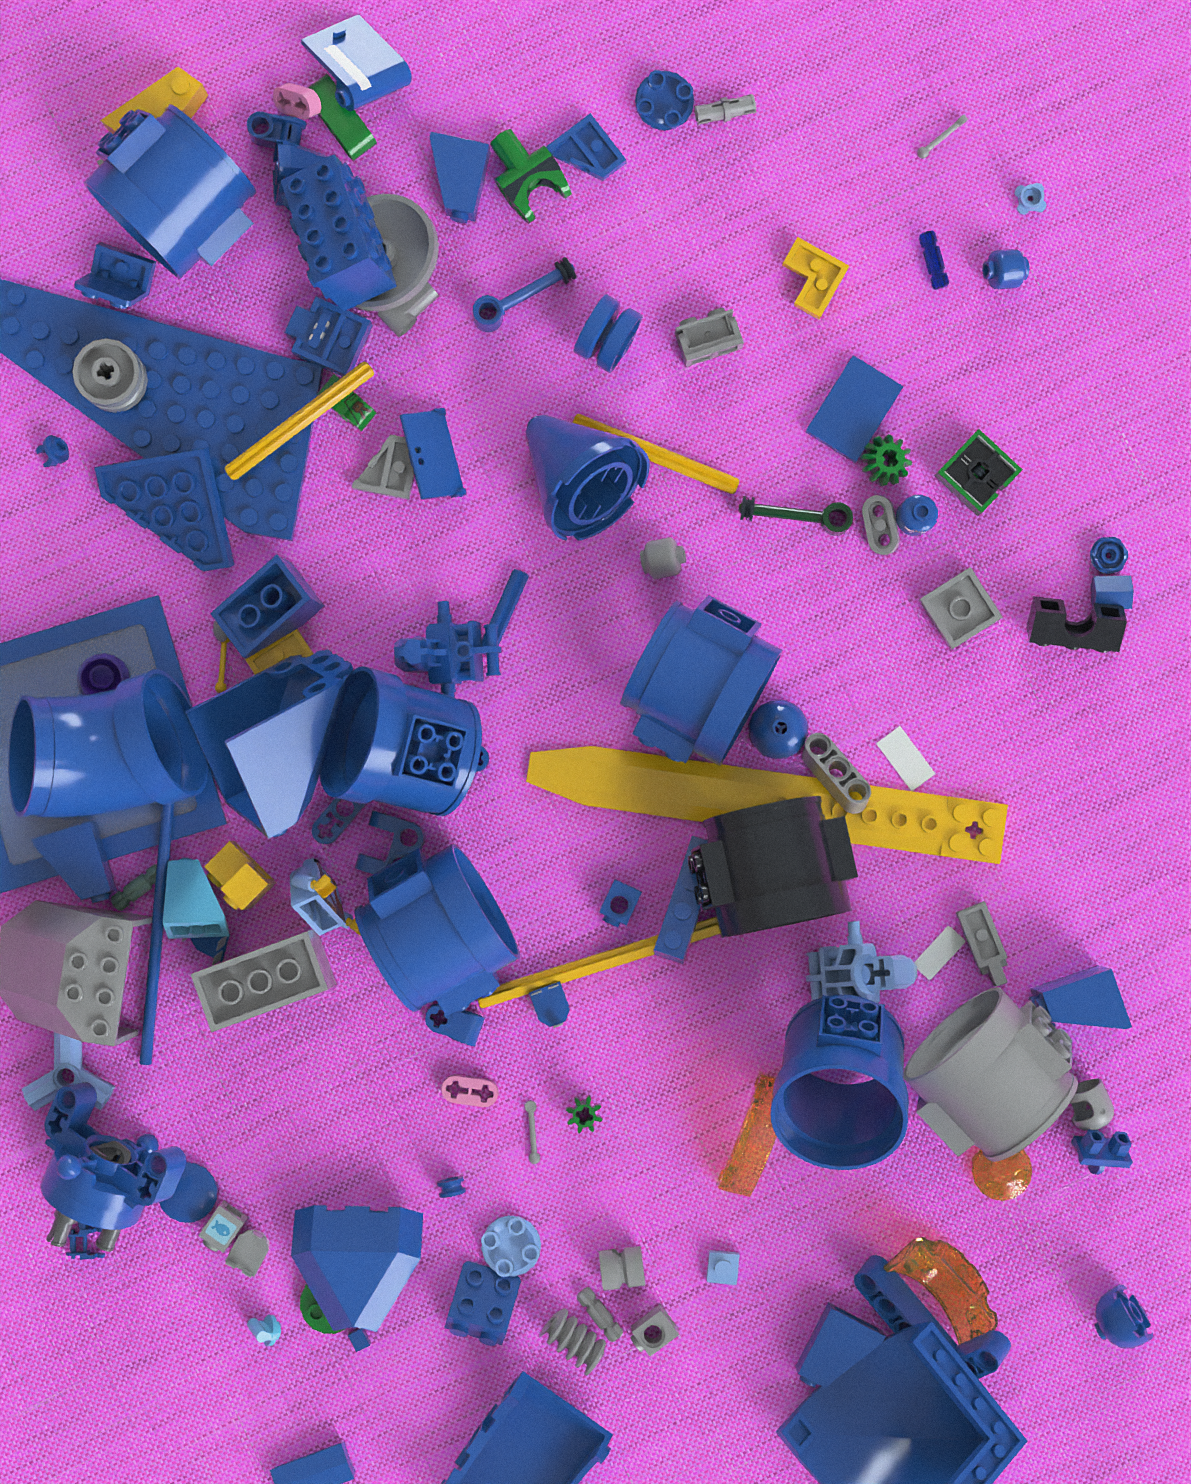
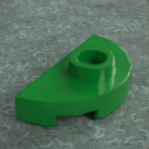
(313, 1314)

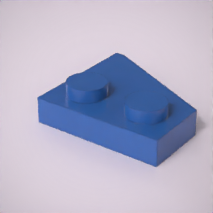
(588, 149)

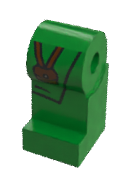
(351, 407)

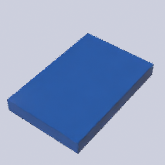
(854, 409)

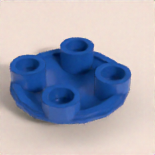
(664, 100)
(193, 1195)

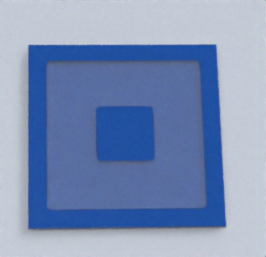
(48, 666)

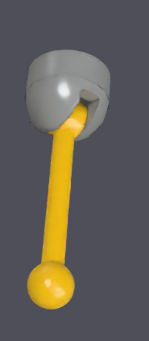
(219, 634)

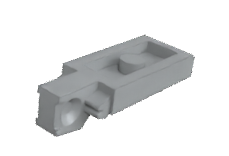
(984, 941)

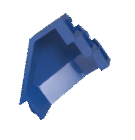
(356, 1260)

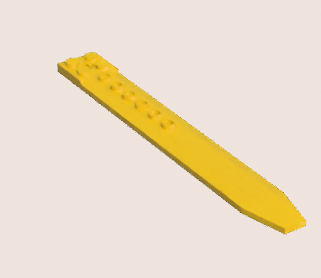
(705, 790)

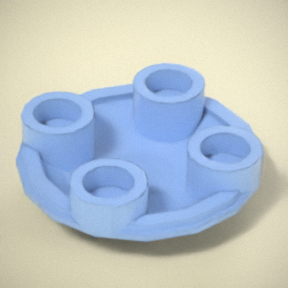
(511, 1246)

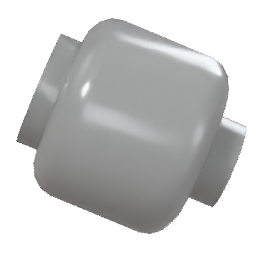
(662, 558)

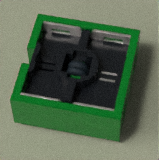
(978, 472)

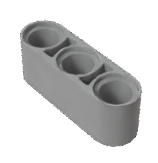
(837, 786)

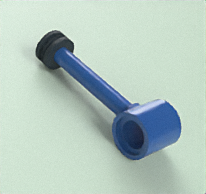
(563, 271)

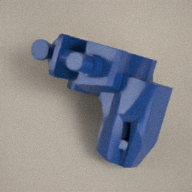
(450, 652)

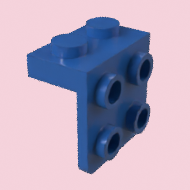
(117, 276)
(482, 1304)

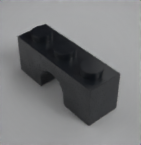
(1099, 631)

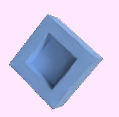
(722, 1267)

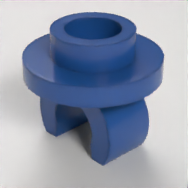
(55, 449)

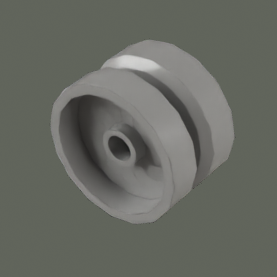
(100, 360)

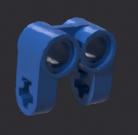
(397, 849)

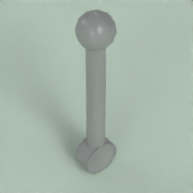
(923, 152)
(530, 1107)

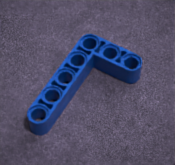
(902, 1309)

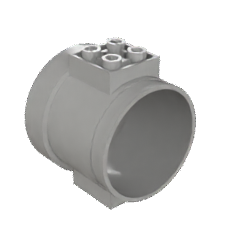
(992, 1075)

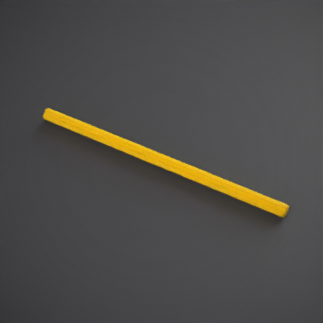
(588, 965)

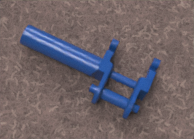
(84, 1230)

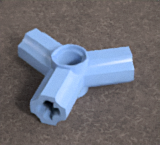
(66, 1055)

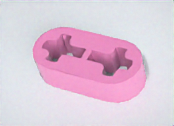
(297, 101)
(470, 1098)

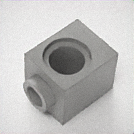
(659, 1318)

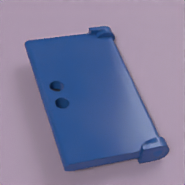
(439, 470)

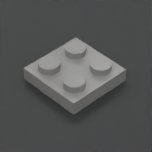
(960, 608)

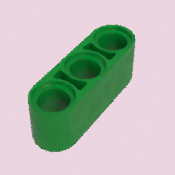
(343, 124)

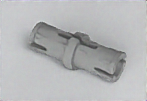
(725, 109)

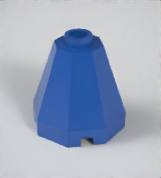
(288, 160)

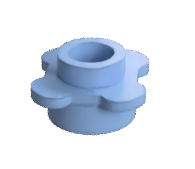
(1033, 190)

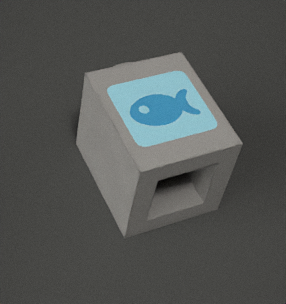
(222, 1227)

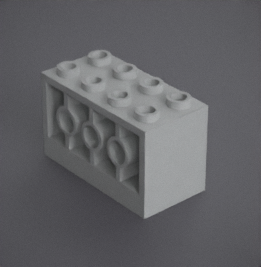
(263, 980)

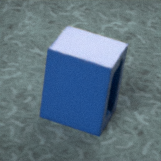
(359, 1339)

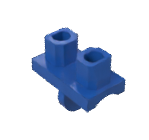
(1100, 1151)

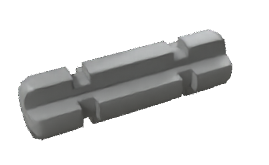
(599, 1314)

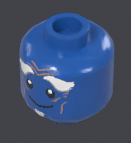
(916, 515)

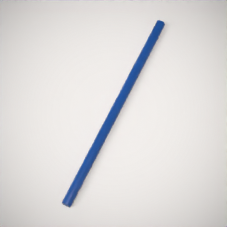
(156, 935)

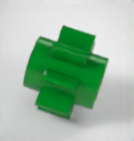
(589, 1120)

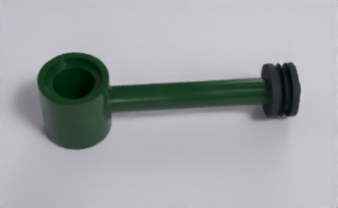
(749, 508)

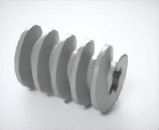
(574, 1340)

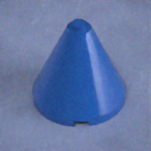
(583, 475)

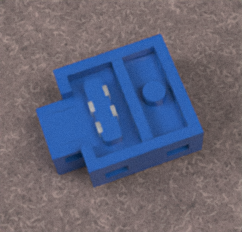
(328, 336)

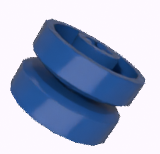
(611, 335)

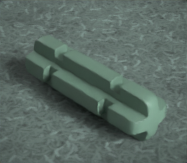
(134, 889)

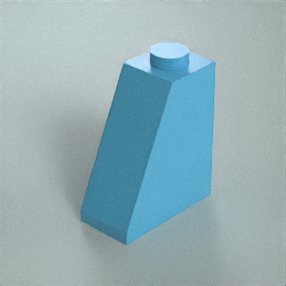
(190, 903)

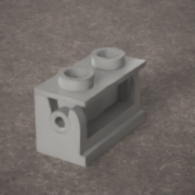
(708, 337)

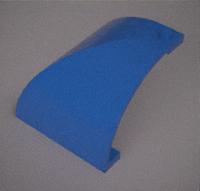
(904, 1419)

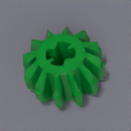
(896, 461)

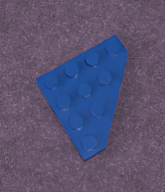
(175, 500)

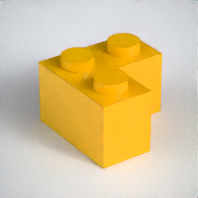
(240, 875)

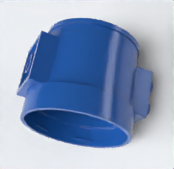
(171, 188)
(699, 680)
(402, 745)
(435, 930)
(841, 1122)

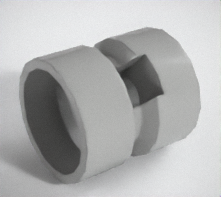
(621, 1268)

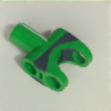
(526, 173)

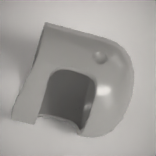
(1101, 1107)

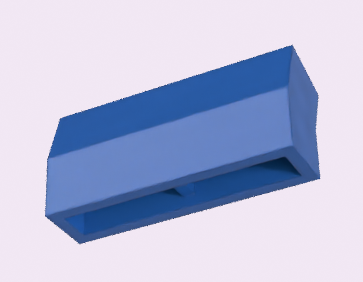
(321, 1467)

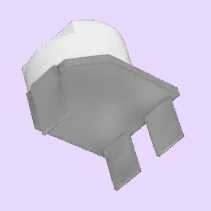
(248, 1252)

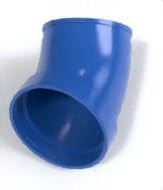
(104, 750)

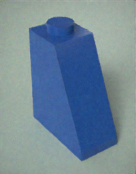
(461, 174)
(79, 860)
(836, 1346)

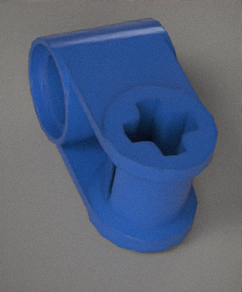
(280, 128)
(460, 1026)

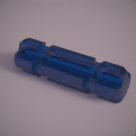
(934, 260)

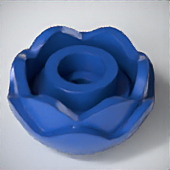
(1118, 553)

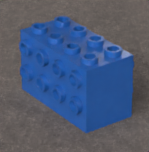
(337, 233)

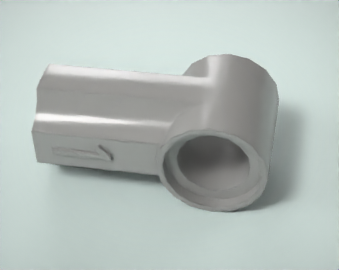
(405, 316)

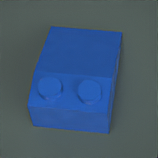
(267, 607)

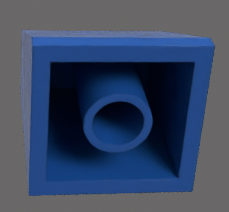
(1084, 999)

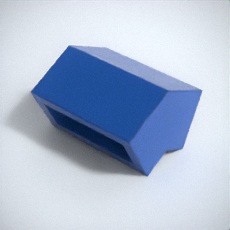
(1112, 590)

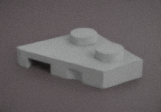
(388, 471)

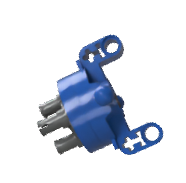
(100, 1176)

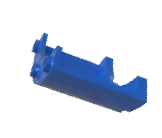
(531, 1441)

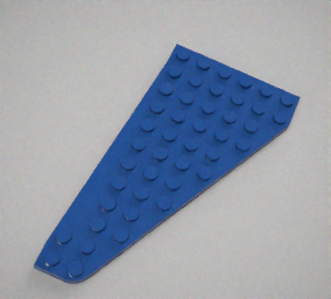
(195, 396)

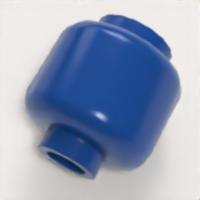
(1006, 269)

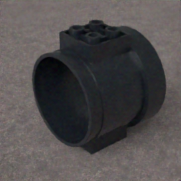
(773, 866)

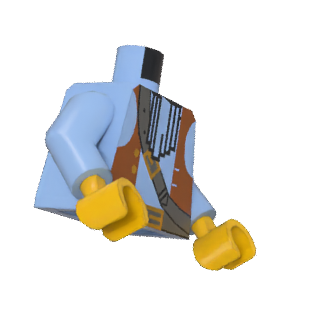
(318, 899)

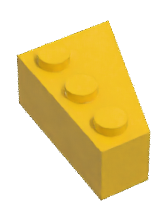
(173, 88)

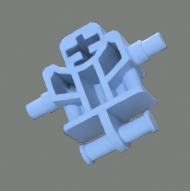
(857, 969)

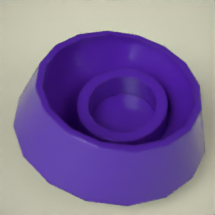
(96, 672)

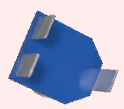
(211, 946)
(550, 1004)

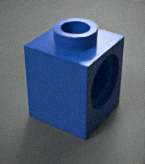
(619, 889)

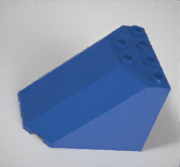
(272, 737)

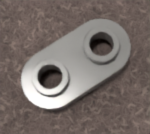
(881, 525)

